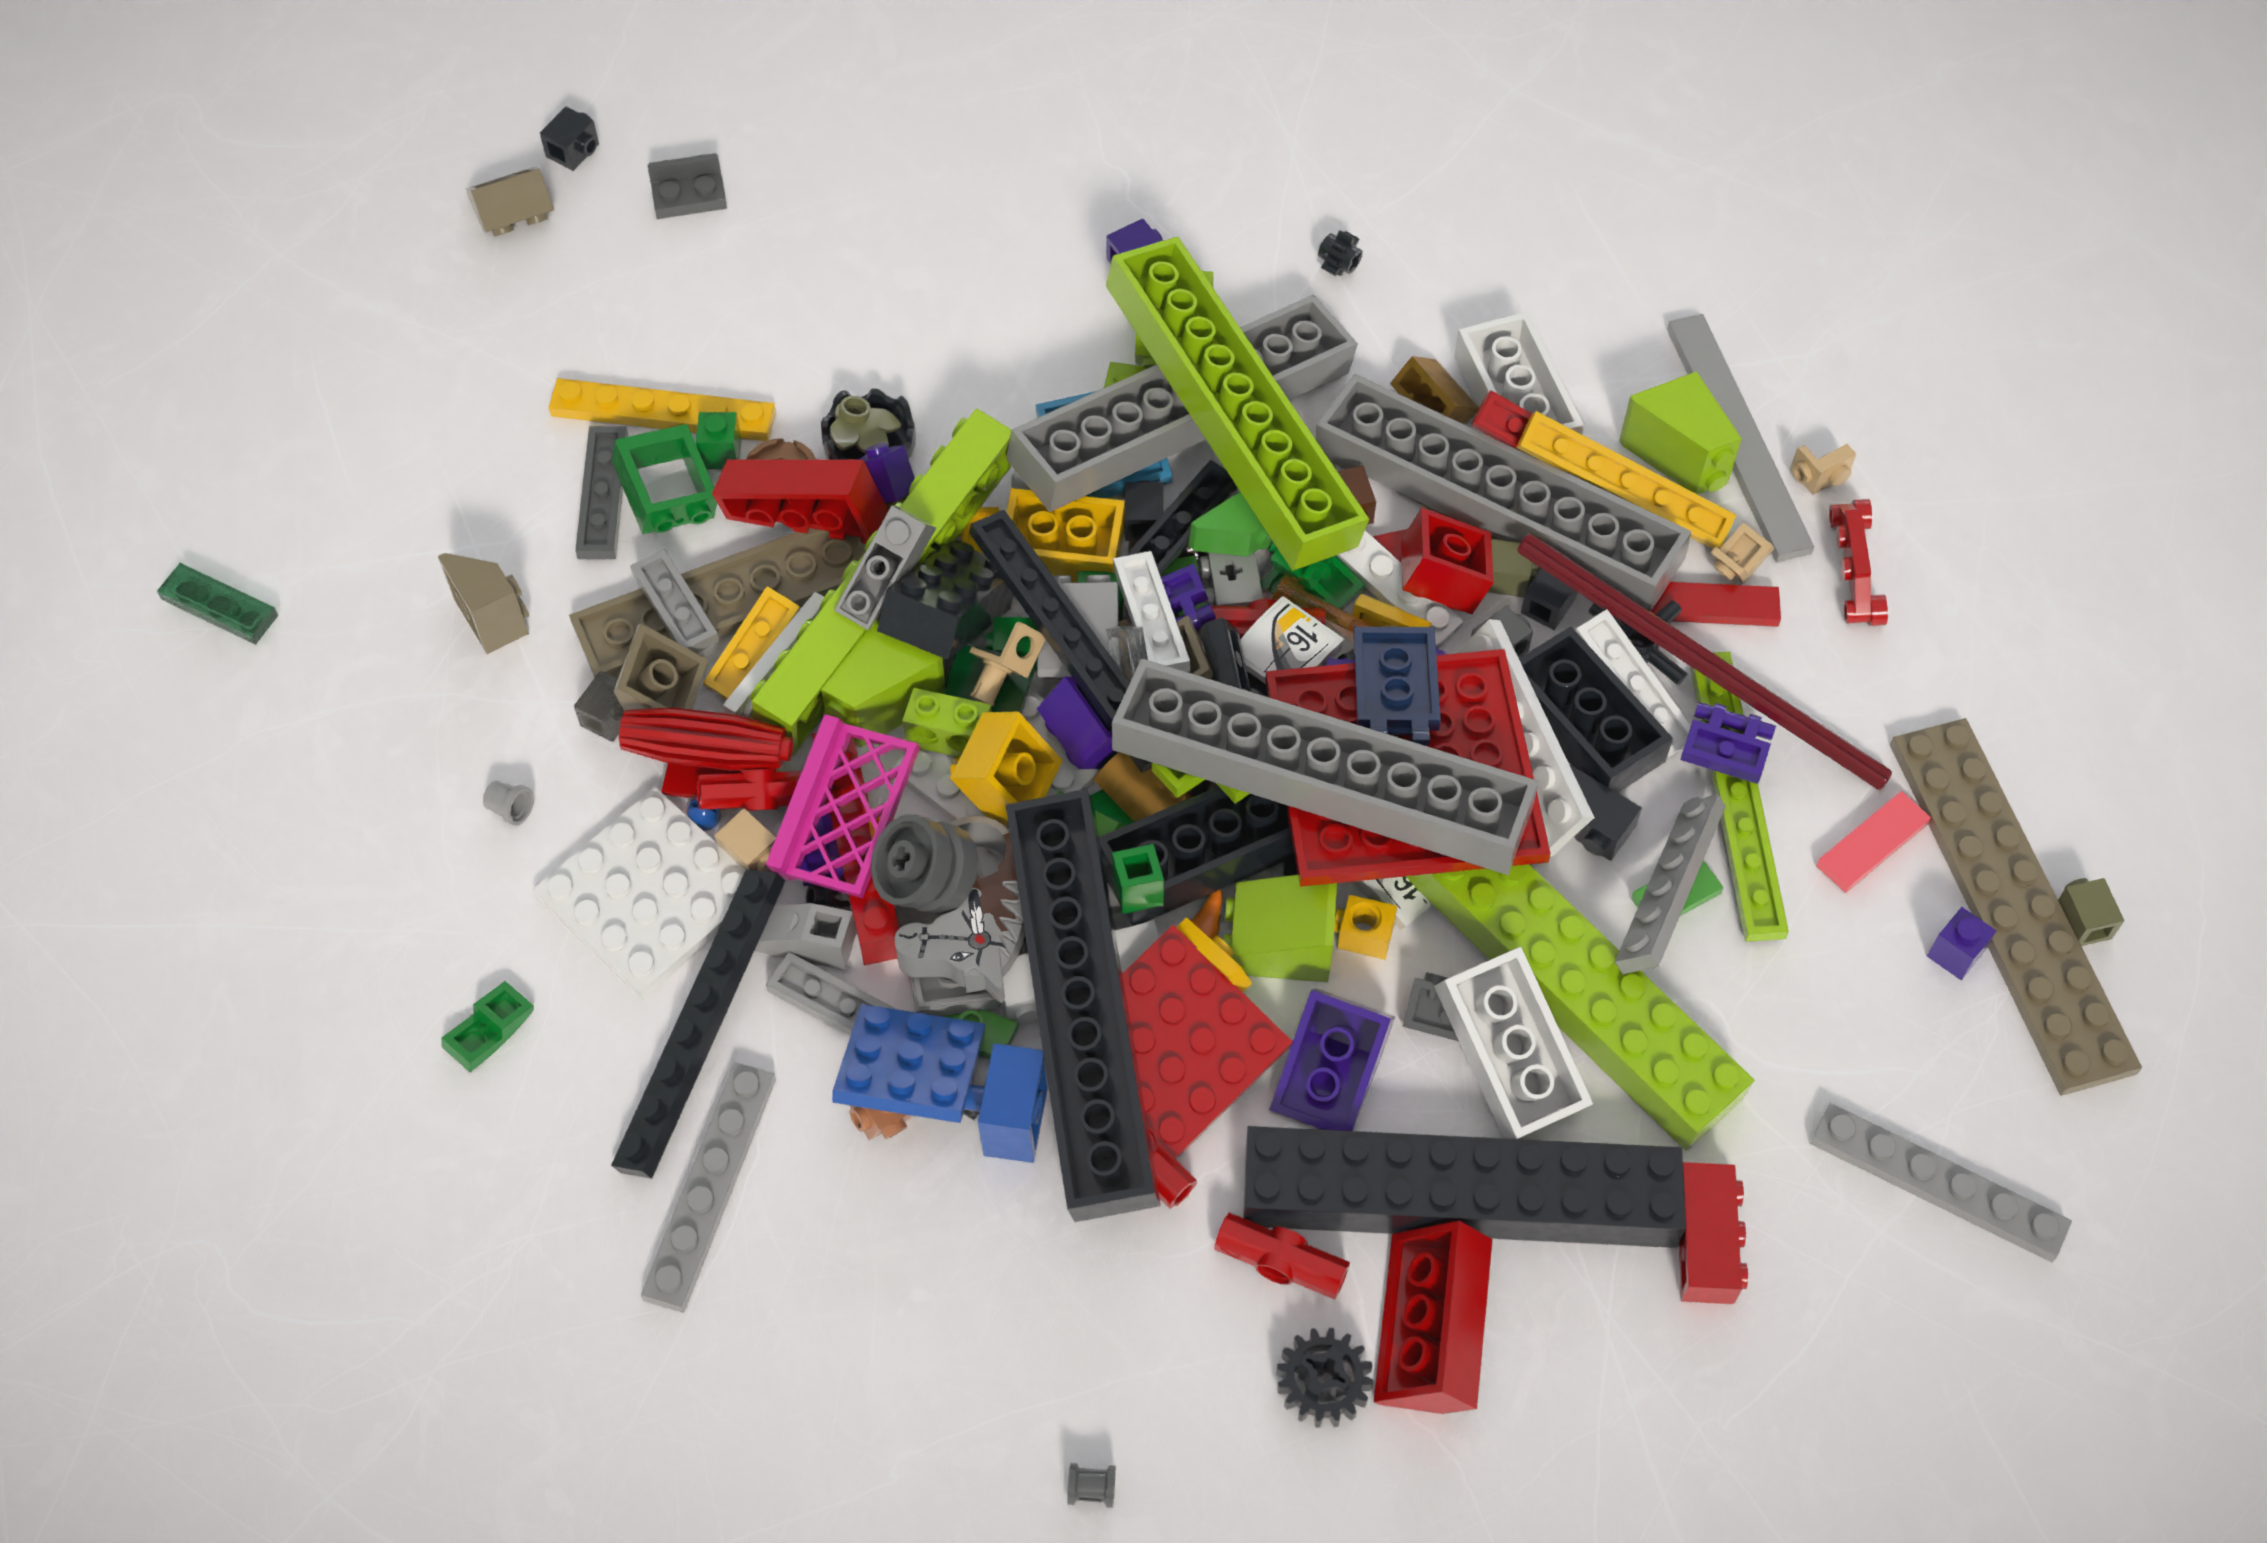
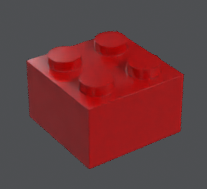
(1446, 561)

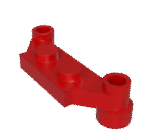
(1855, 566)

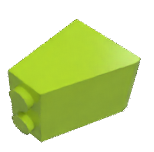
(1682, 433)
(877, 682)
(1282, 928)

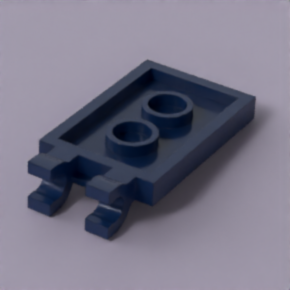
(1397, 681)

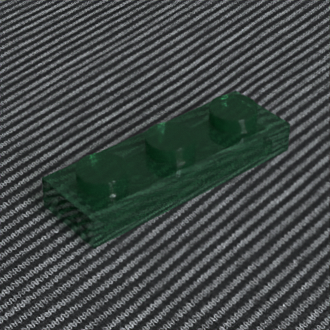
(217, 603)

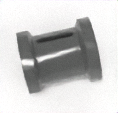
(1091, 1485)

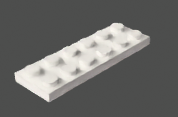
(1559, 794)

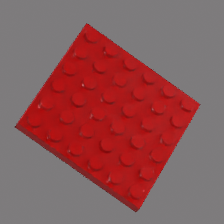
(1476, 723)

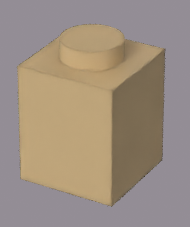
(746, 841)

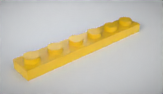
(655, 407)
(1624, 478)

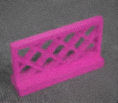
(811, 795)

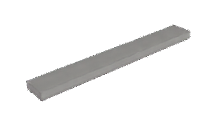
(1753, 463)

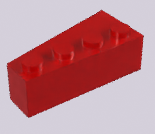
(802, 495)

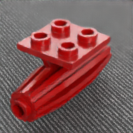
(702, 744)

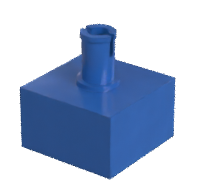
(1011, 1103)

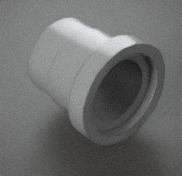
(509, 801)

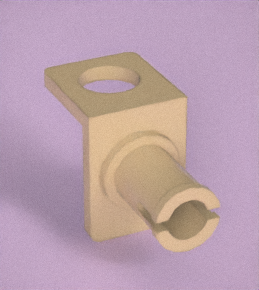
(997, 667)

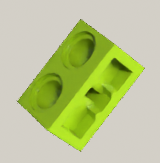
(941, 721)

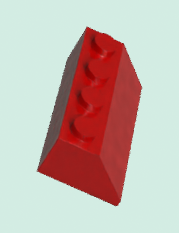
(1434, 1319)

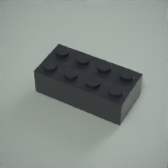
(945, 601)
(1594, 713)

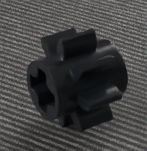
(1340, 253)

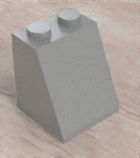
(1099, 607)

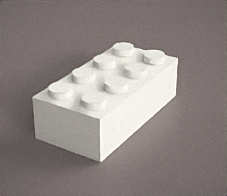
(1514, 363)
(1513, 1044)

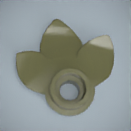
(860, 424)

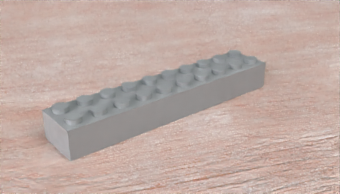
(1144, 419)
(1500, 488)
(1324, 765)

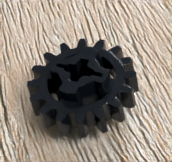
(1338, 1388)

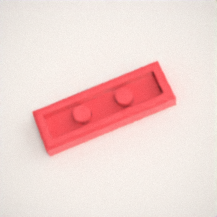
(1873, 841)

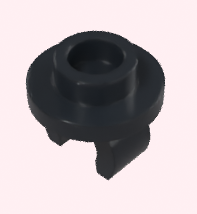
(824, 896)

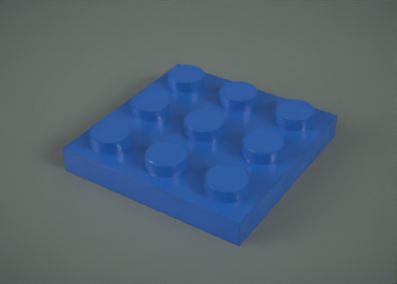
(909, 1063)

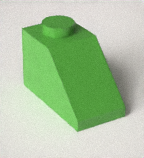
(1229, 530)

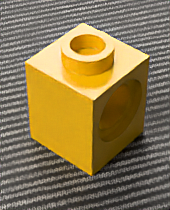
(1366, 942)

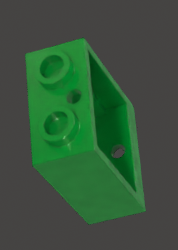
(654, 449)

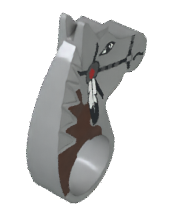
(982, 935)

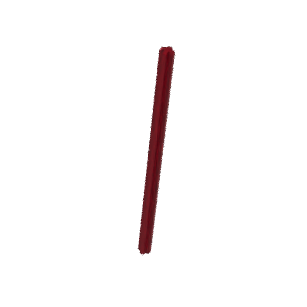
(1705, 661)

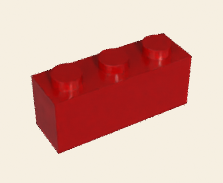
(1713, 1235)

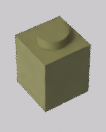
(1510, 569)
(2091, 910)

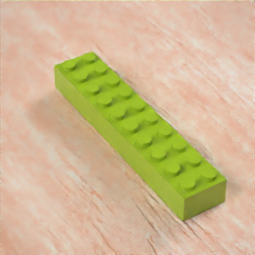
(1236, 403)
(947, 498)
(1609, 1015)

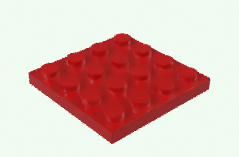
(1193, 1039)

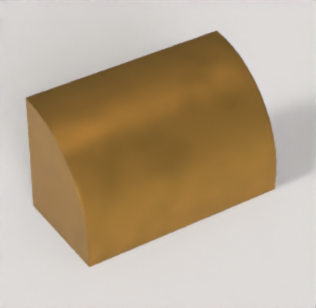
(1433, 387)
(1135, 791)

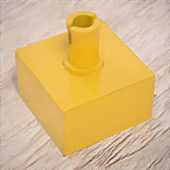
(1004, 764)

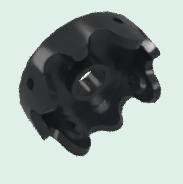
(877, 399)

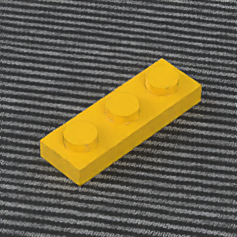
(750, 642)

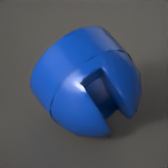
(704, 818)

